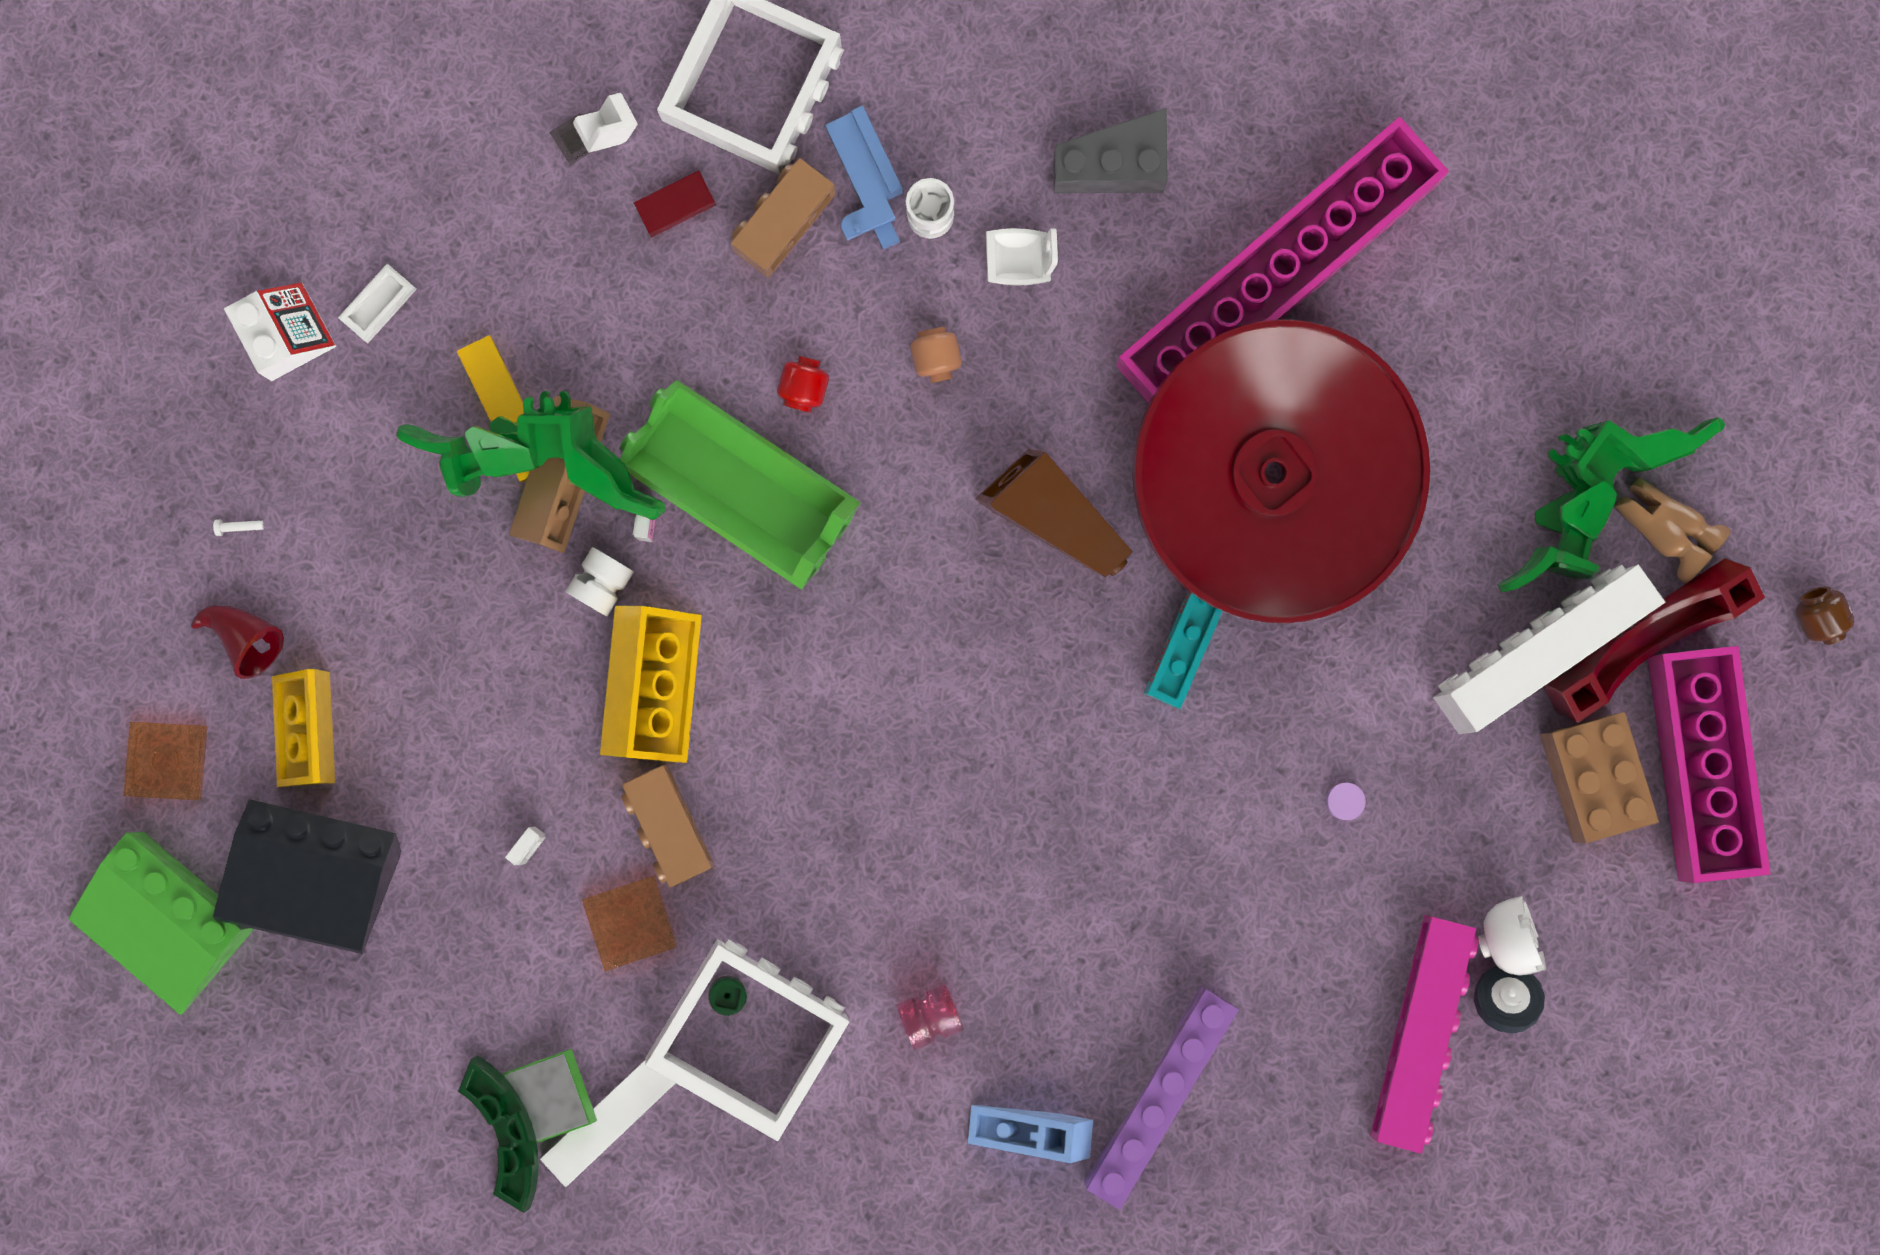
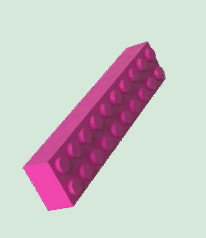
(1294, 253)

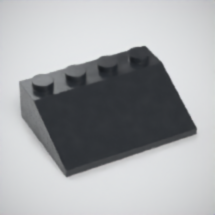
(306, 876)

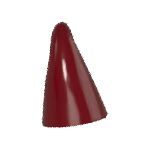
(238, 632)

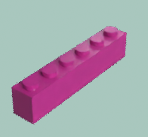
(1423, 1034)

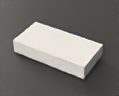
(377, 303)

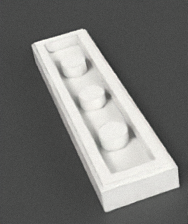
(613, 1117)

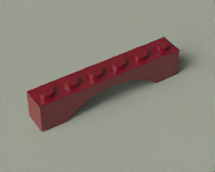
(1706, 600)

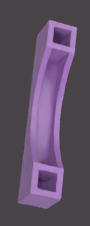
(1161, 1099)

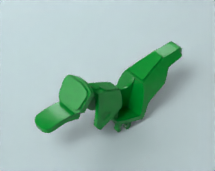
(527, 445)
(1590, 470)

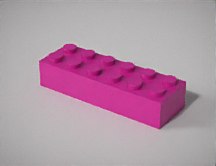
(1708, 765)

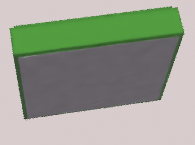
(553, 1095)

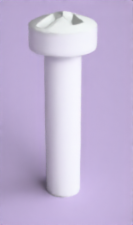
(220, 527)

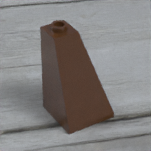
(1051, 508)

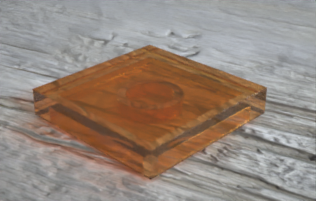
(165, 761)
(629, 923)

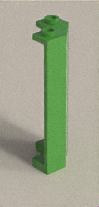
(738, 483)

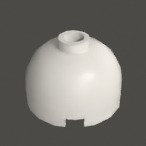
(1512, 938)

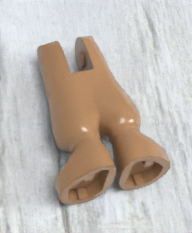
(1668, 524)

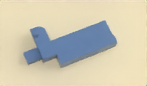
(869, 174)

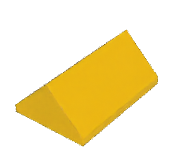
(303, 728)

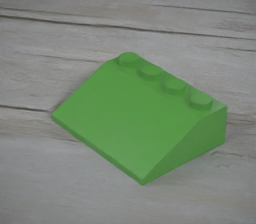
(157, 920)

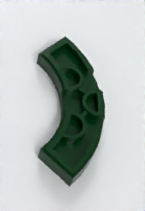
(514, 1130)

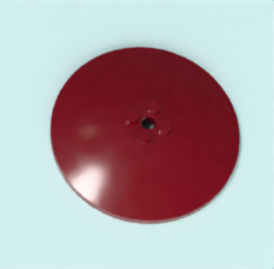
(1347, 460)

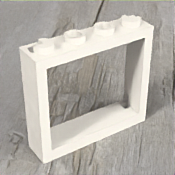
(799, 118)
(713, 1090)

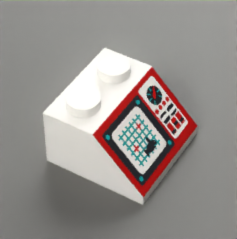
(280, 329)

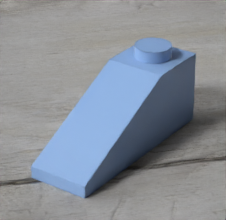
(1031, 1133)

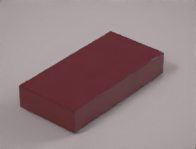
(674, 203)

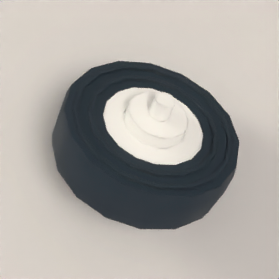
(1508, 1000)

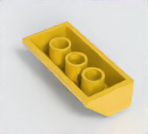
(650, 684)

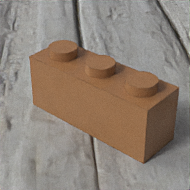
(782, 217)
(666, 826)

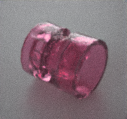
(930, 1017)

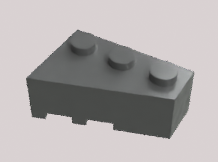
(1115, 159)

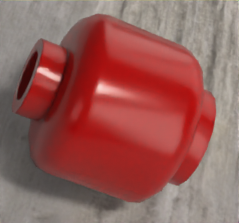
(803, 384)

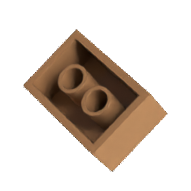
(1599, 778)

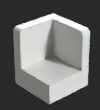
(608, 126)

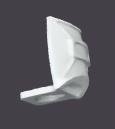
(1021, 256)

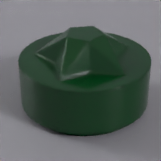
(727, 995)

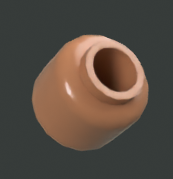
(936, 354)

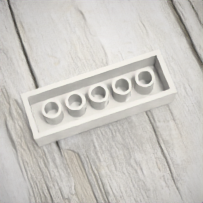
(1547, 650)

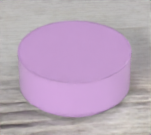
(1345, 801)

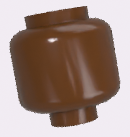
(1825, 615)

